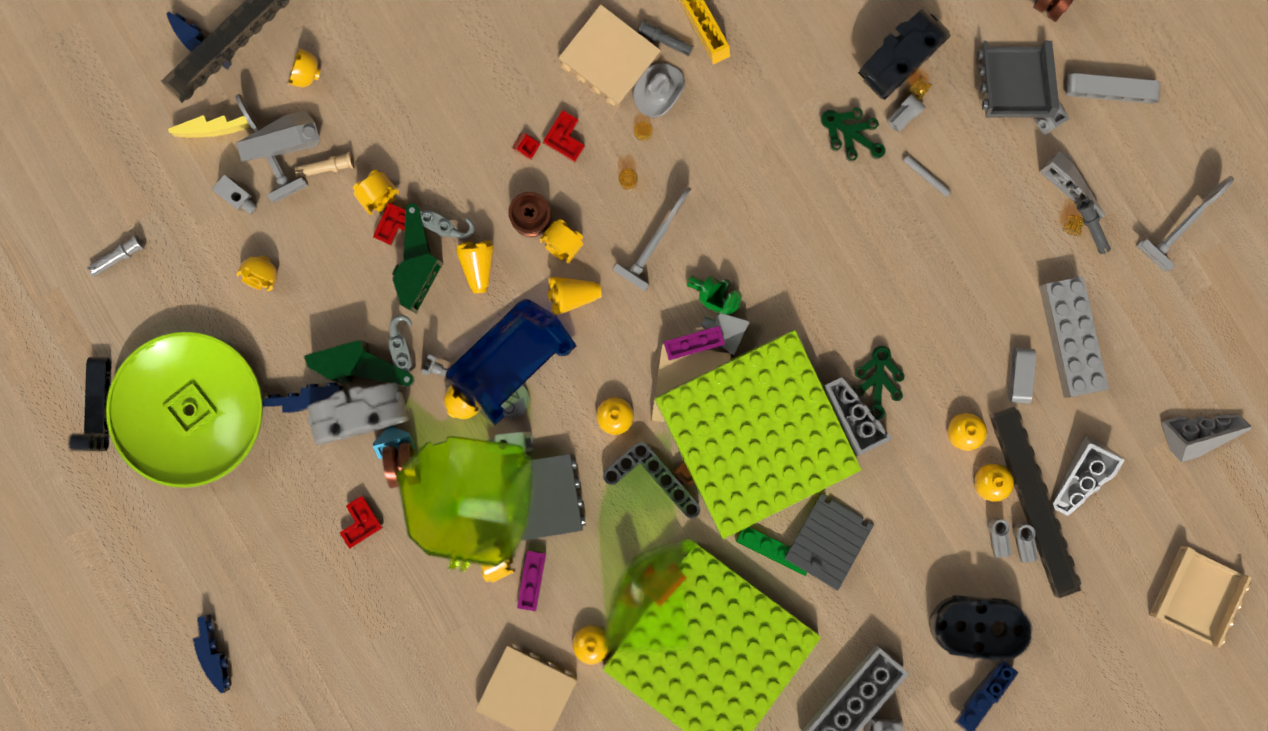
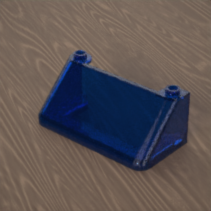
(508, 357)

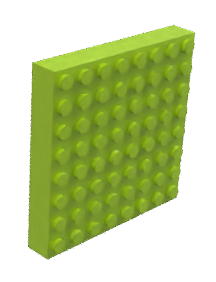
(757, 434)
(736, 656)

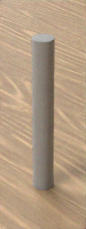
(927, 176)

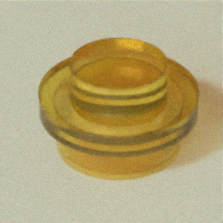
(643, 131)

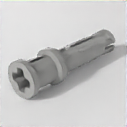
(123, 250)

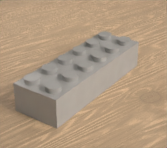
(1073, 337)
(859, 694)

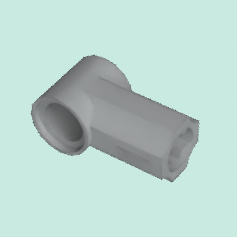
(909, 109)
(1000, 539)
(1026, 544)

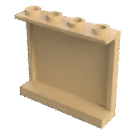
(608, 56)
(683, 369)
(1200, 597)
(526, 692)

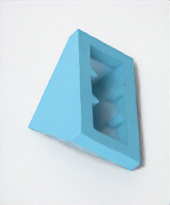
(390, 437)

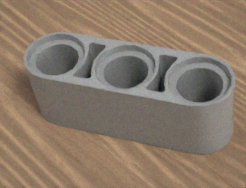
(1022, 375)

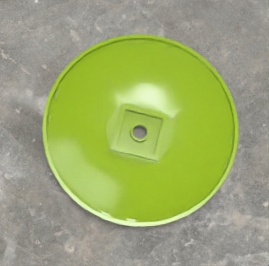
(150, 403)

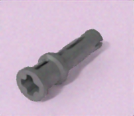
(656, 34)
(1092, 219)

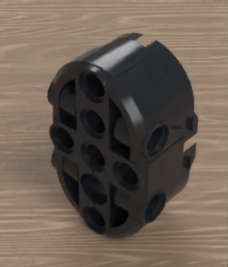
(903, 53)
(961, 641)

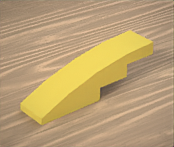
(204, 127)

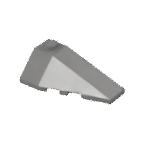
(283, 136)
(1065, 177)
(1198, 436)
(1088, 471)

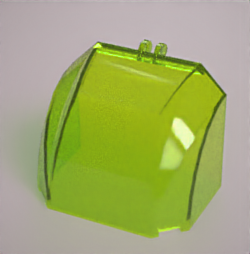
(467, 500)
(650, 602)

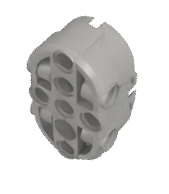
(356, 413)

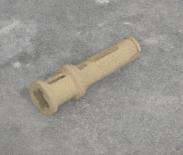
(333, 164)

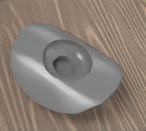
(658, 89)

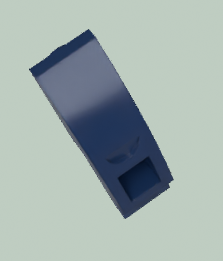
(188, 34)
(309, 395)
(212, 662)
(985, 695)

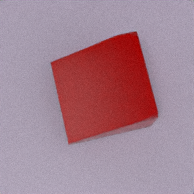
(526, 145)

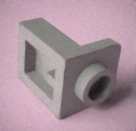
(1048, 124)

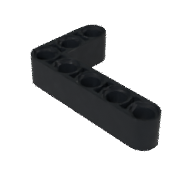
(95, 420)

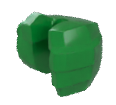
(713, 294)

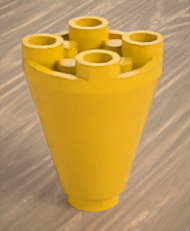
(476, 263)
(571, 293)

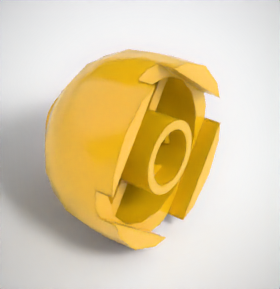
(304, 69)
(258, 272)
(458, 405)
(614, 416)
(967, 431)
(993, 482)
(590, 644)

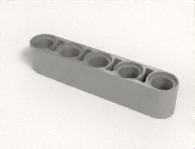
(1113, 88)

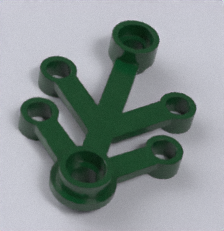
(851, 132)
(879, 379)

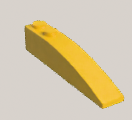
(706, 29)

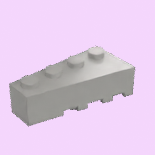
(854, 417)

